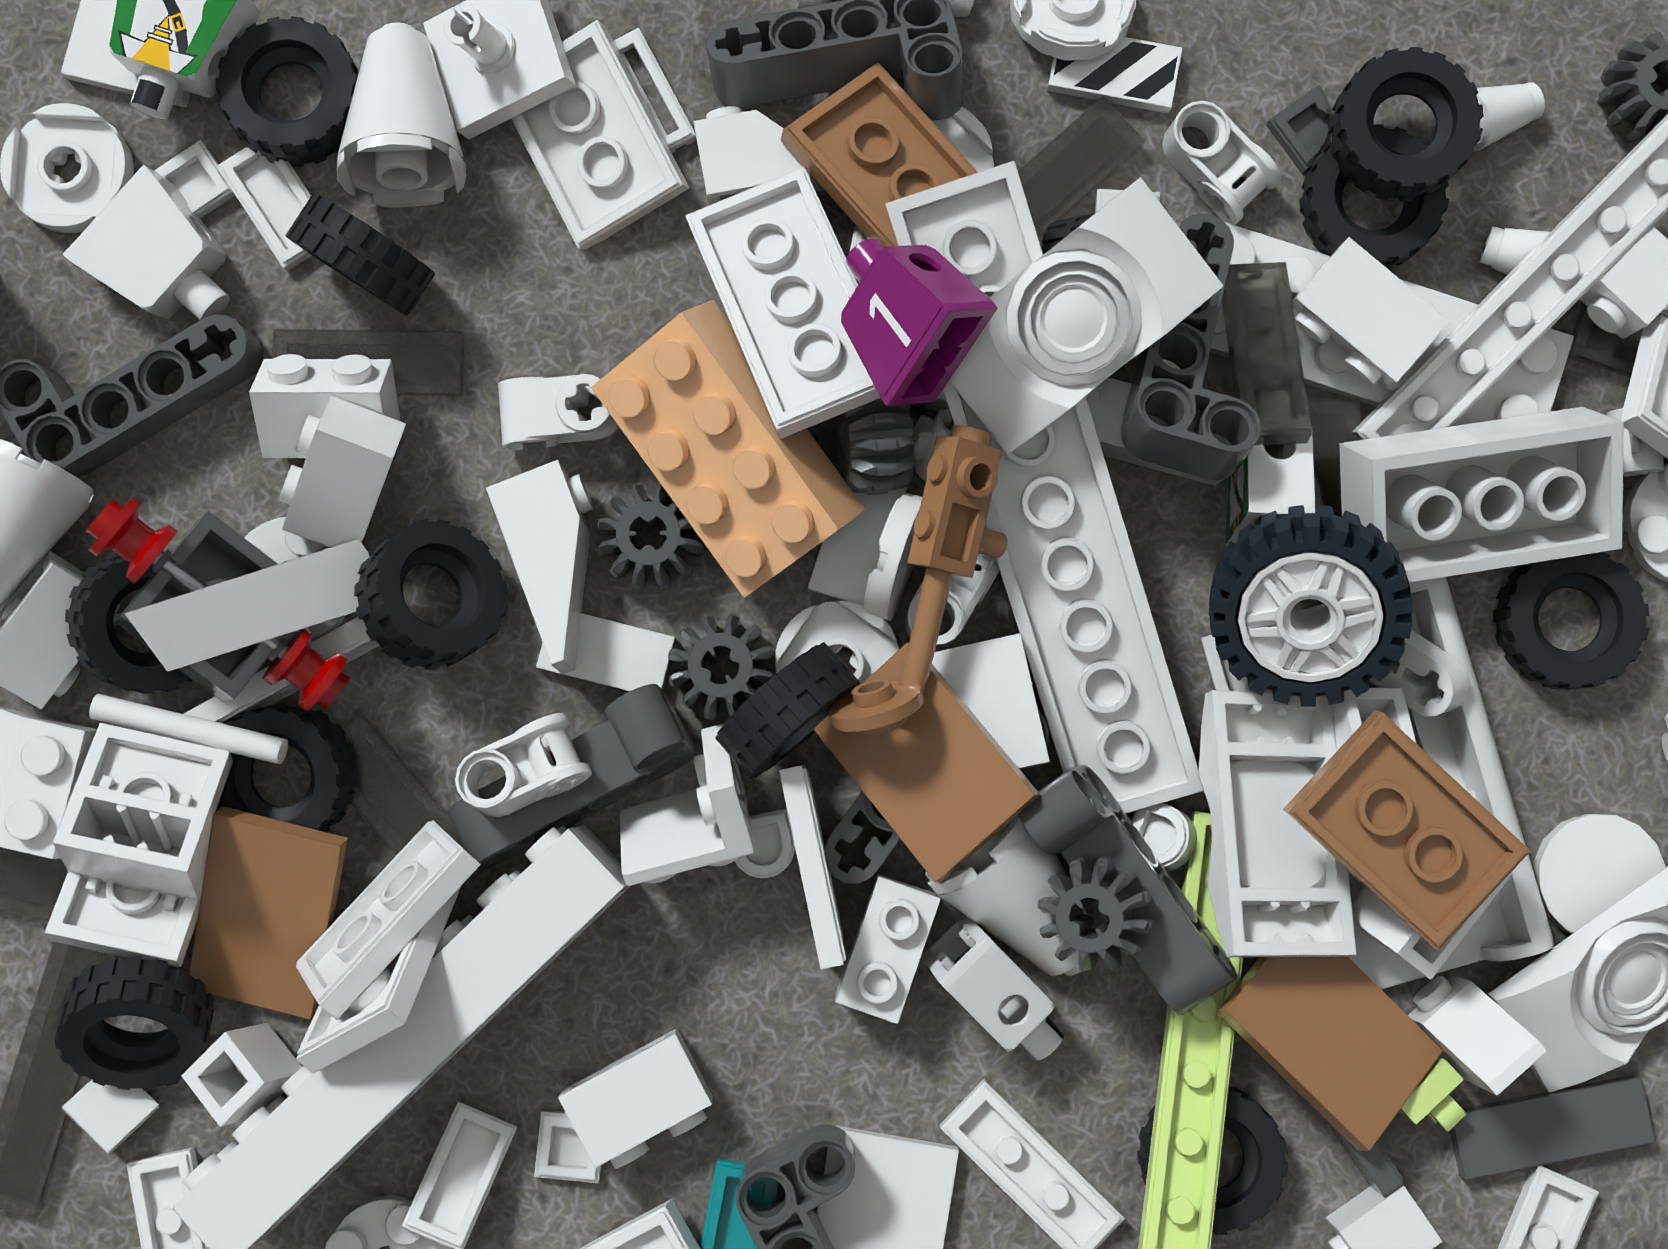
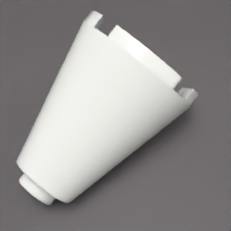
(400, 125)
(35, 512)
(1002, 892)

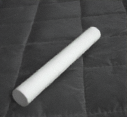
(188, 728)

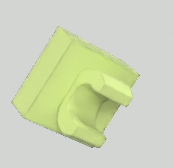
(1433, 1097)

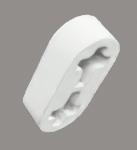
(1424, 659)

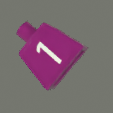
(911, 319)

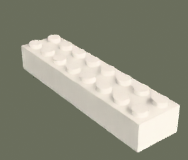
(472, 977)

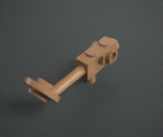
(946, 543)

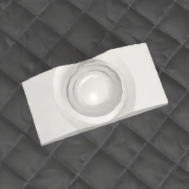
(1082, 315)
(1266, 875)
(1596, 989)

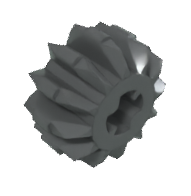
(1631, 89)
(876, 447)
(648, 559)
(704, 679)
(1078, 927)

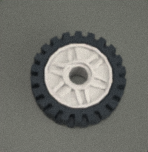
(1321, 560)

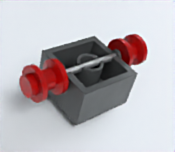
(204, 558)

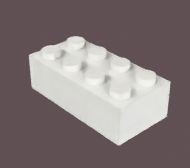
(1491, 491)

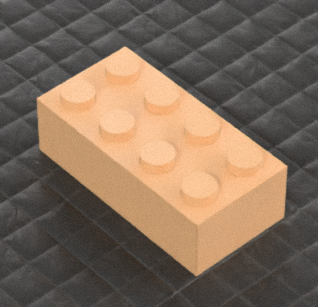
(716, 452)

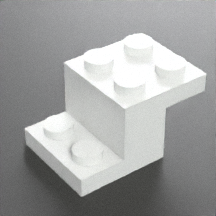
(137, 844)

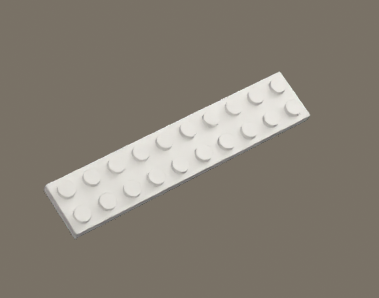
(1065, 535)

